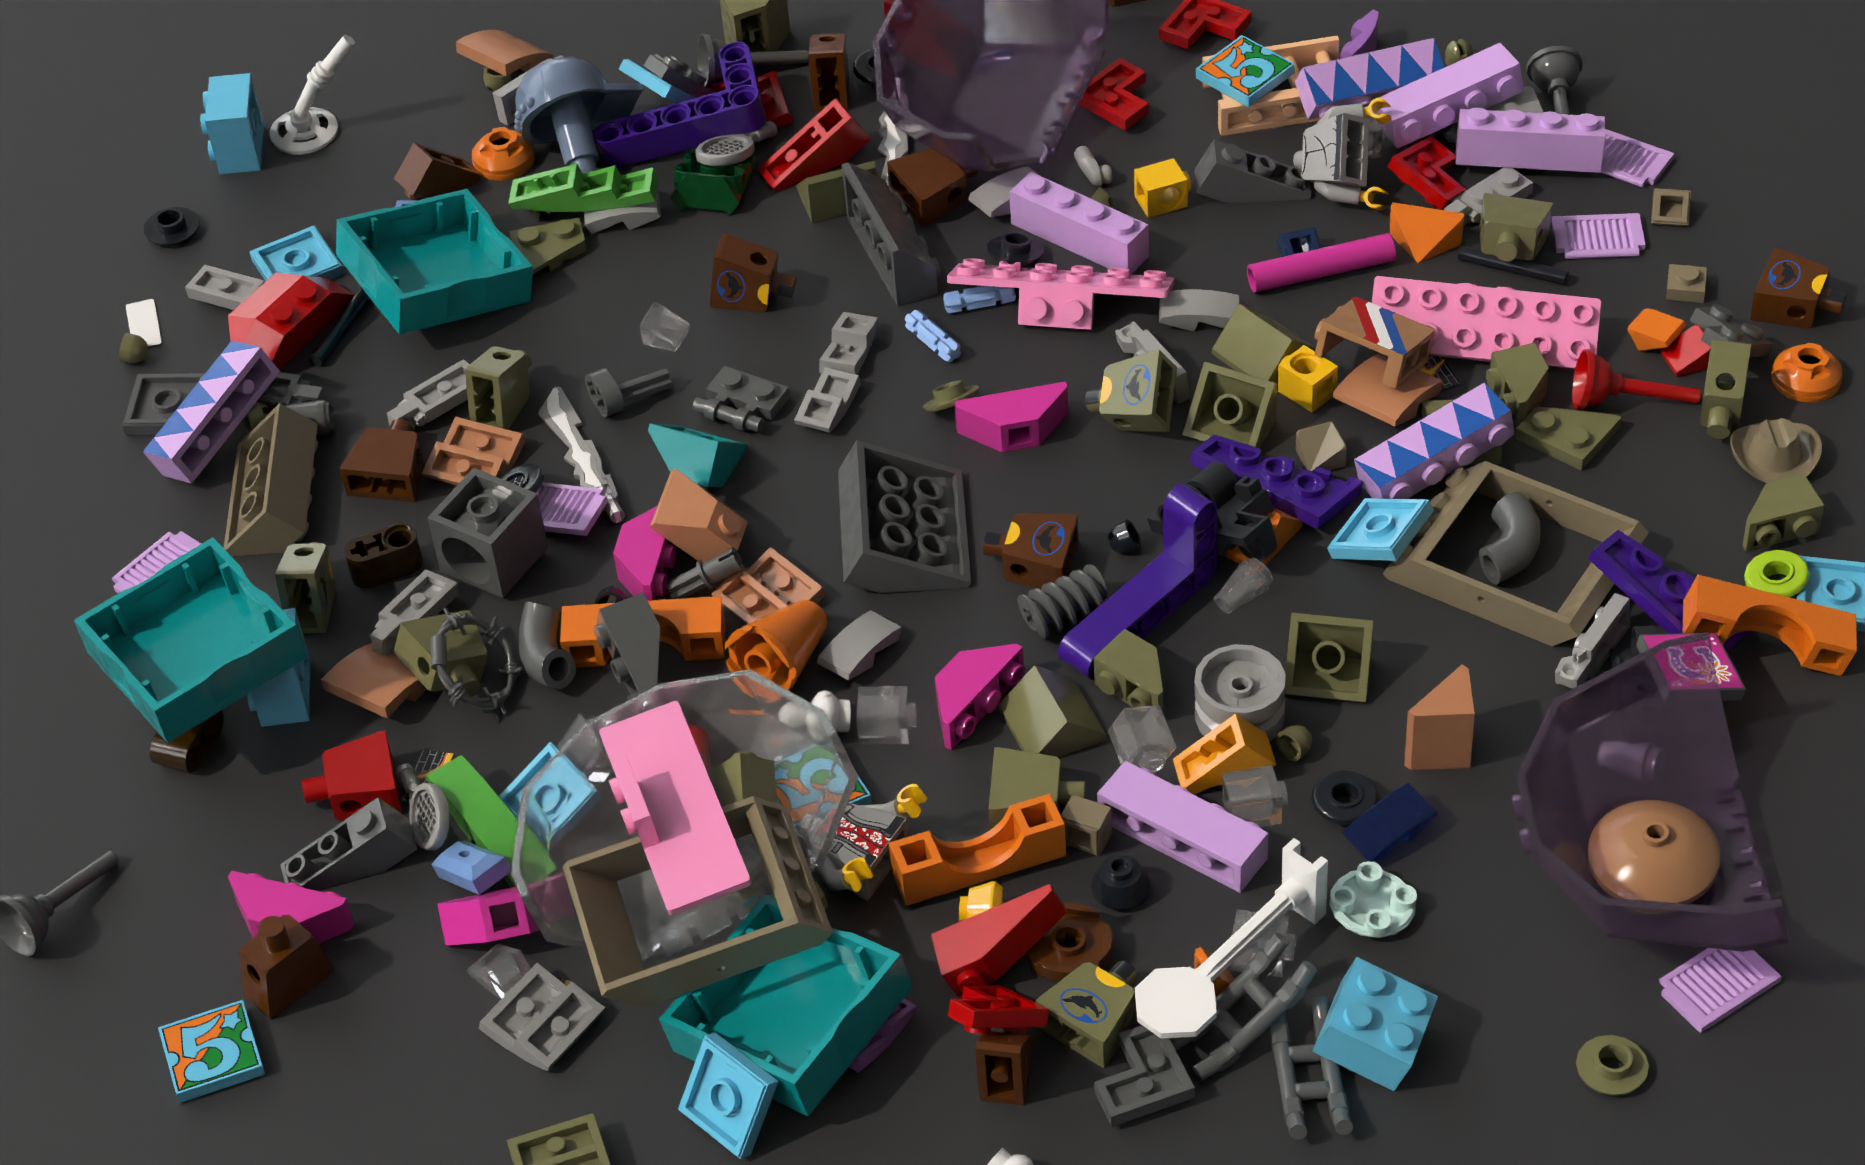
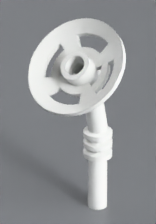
(304, 120)

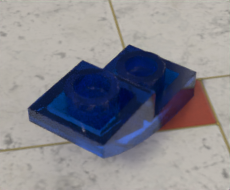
(1388, 822)

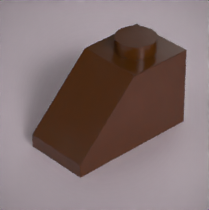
(433, 173)
(1003, 1066)

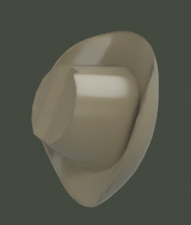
(1776, 449)

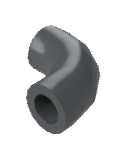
(1518, 540)
(540, 648)

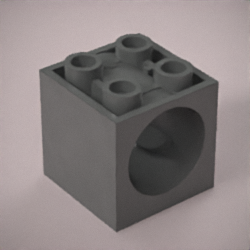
(488, 532)

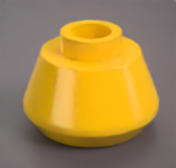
(980, 899)

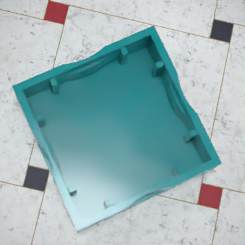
(433, 261)
(190, 639)
(798, 1014)

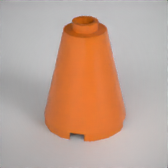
(778, 643)

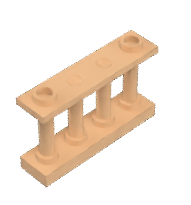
(1281, 106)

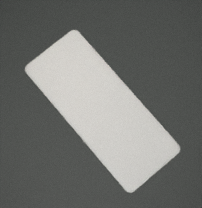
(144, 321)

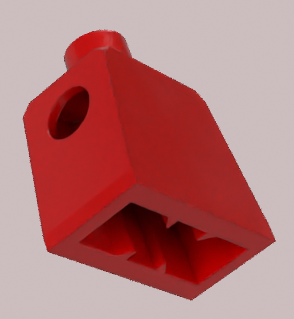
(355, 776)

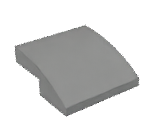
(541, 1017)

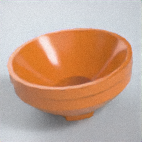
(504, 160)
(1803, 380)

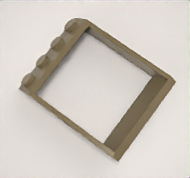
(1494, 604)
(612, 941)

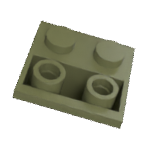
(756, 23)

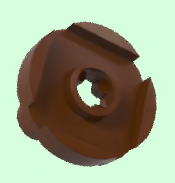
(1091, 937)

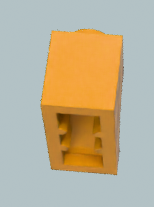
(1225, 749)

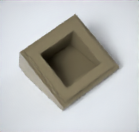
(1670, 207)

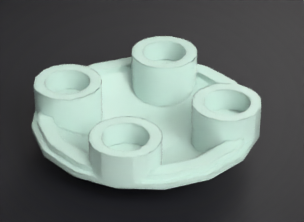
(1373, 901)

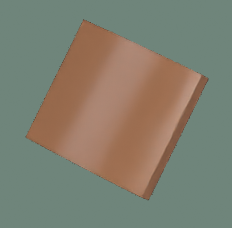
(501, 51)
(1367, 393)
(470, 447)
(767, 587)
(373, 681)

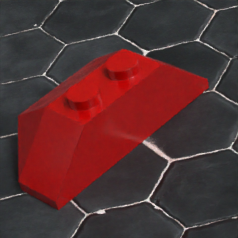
(287, 314)

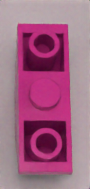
(1014, 417)
(643, 557)
(973, 687)
(318, 912)
(485, 917)

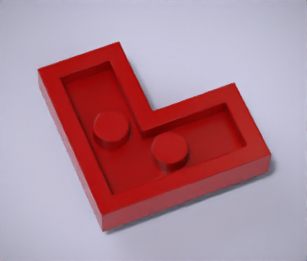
(1197, 16)
(1112, 97)
(1424, 170)
(996, 1007)

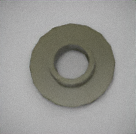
(948, 393)
(1609, 1080)

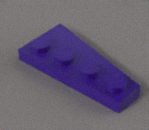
(1294, 490)
(1649, 582)

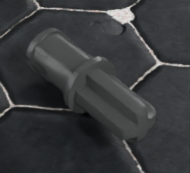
(705, 574)

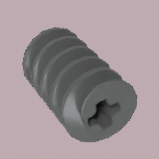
(1063, 600)

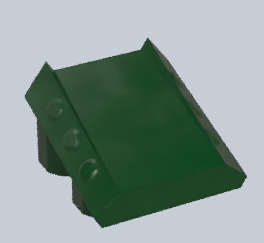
(710, 186)

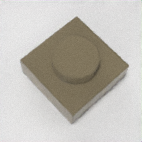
(1686, 283)

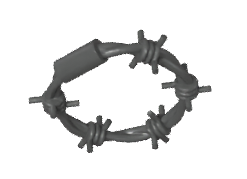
(439, 660)

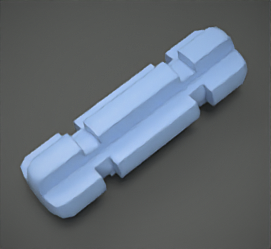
(977, 298)
(933, 336)

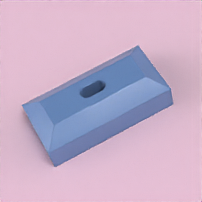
(471, 866)

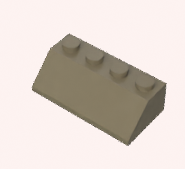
(272, 485)

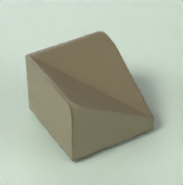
(1321, 447)
(1087, 825)

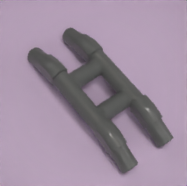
(1271, 1007)
(1293, 1092)

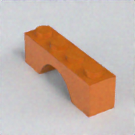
(688, 624)
(1816, 634)
(1024, 838)

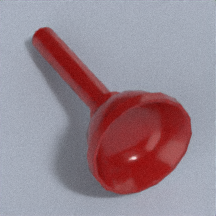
(1595, 381)

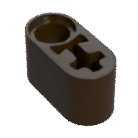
(383, 555)
(189, 748)

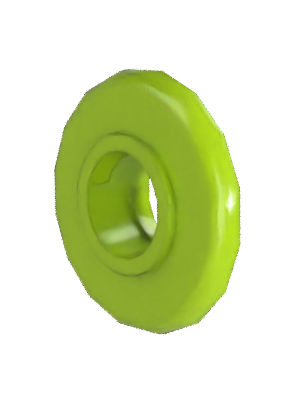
(1773, 563)

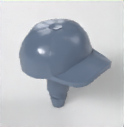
(567, 101)

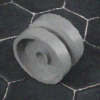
(1242, 683)

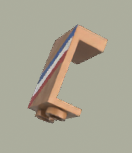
(1384, 331)

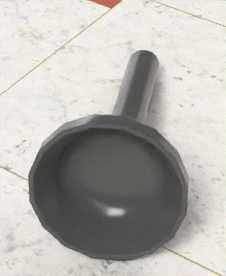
(709, 62)
(1555, 72)
(26, 918)

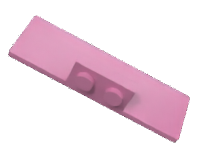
(1060, 296)
(1483, 320)
(673, 808)

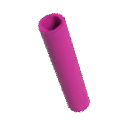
(1321, 262)

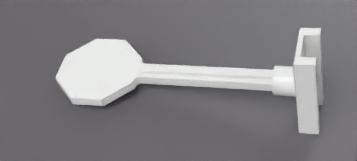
(1182, 999)

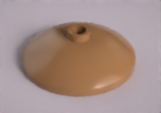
(1645, 868)

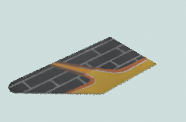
(1440, 369)
(426, 763)

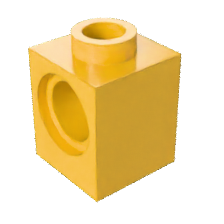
(1161, 187)
(1307, 378)

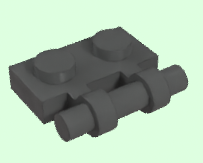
(742, 400)

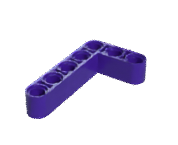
(691, 121)
(1159, 588)

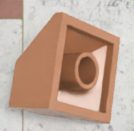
(696, 519)

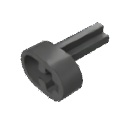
(610, 397)

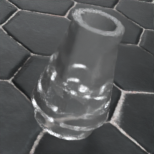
(1245, 584)

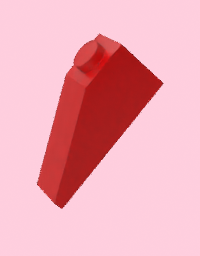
(818, 147)
(994, 940)

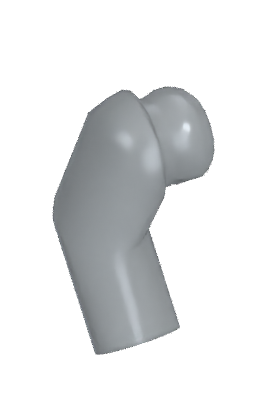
(1096, 174)

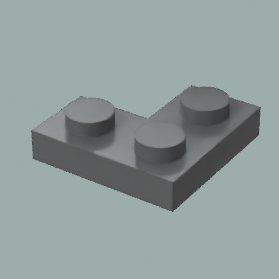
(674, 72)
(1720, 325)
(1151, 1084)

